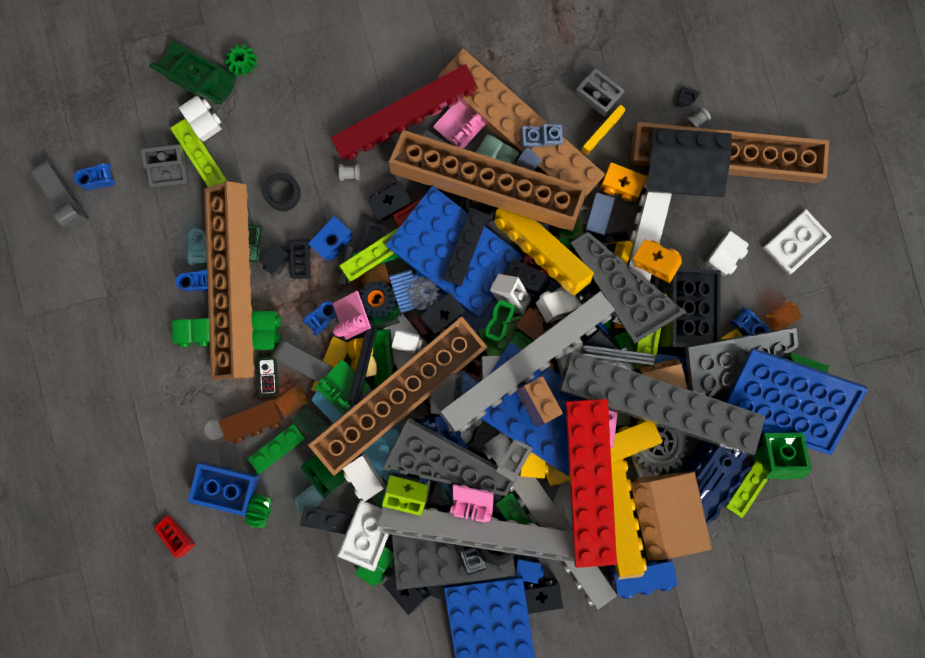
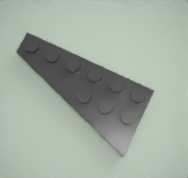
(635, 300)
(719, 362)
(441, 460)
(437, 563)

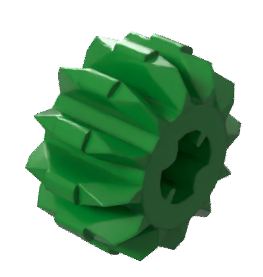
(244, 53)
(258, 511)

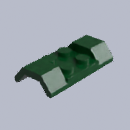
(195, 74)

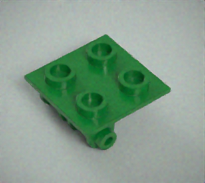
(337, 386)

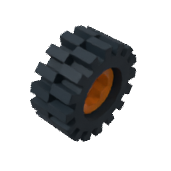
(386, 302)

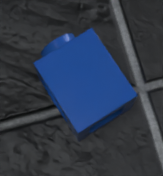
(529, 569)

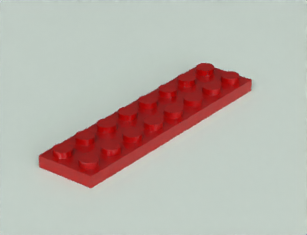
(591, 482)

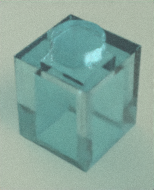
(309, 497)

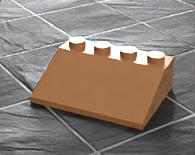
(671, 515)

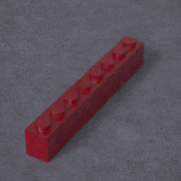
(405, 112)

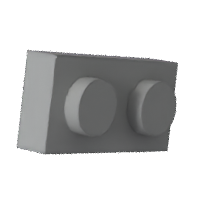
(514, 460)

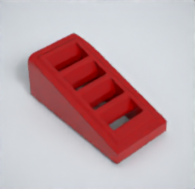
(187, 542)

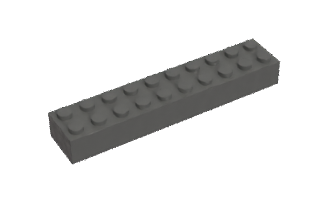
(662, 403)

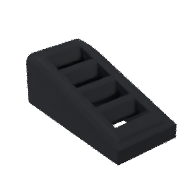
(300, 242)
(480, 566)

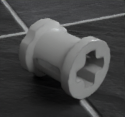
(698, 118)
(349, 172)

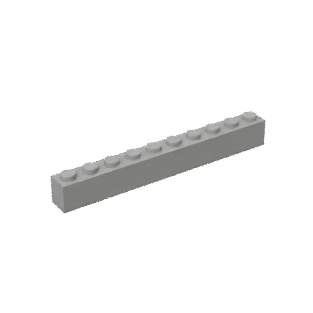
(526, 362)
(546, 514)
(492, 535)

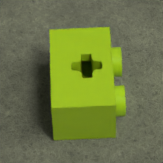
(405, 495)

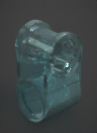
(197, 251)

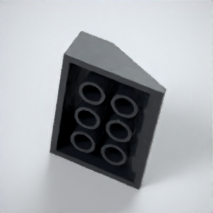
(688, 162)
(700, 296)

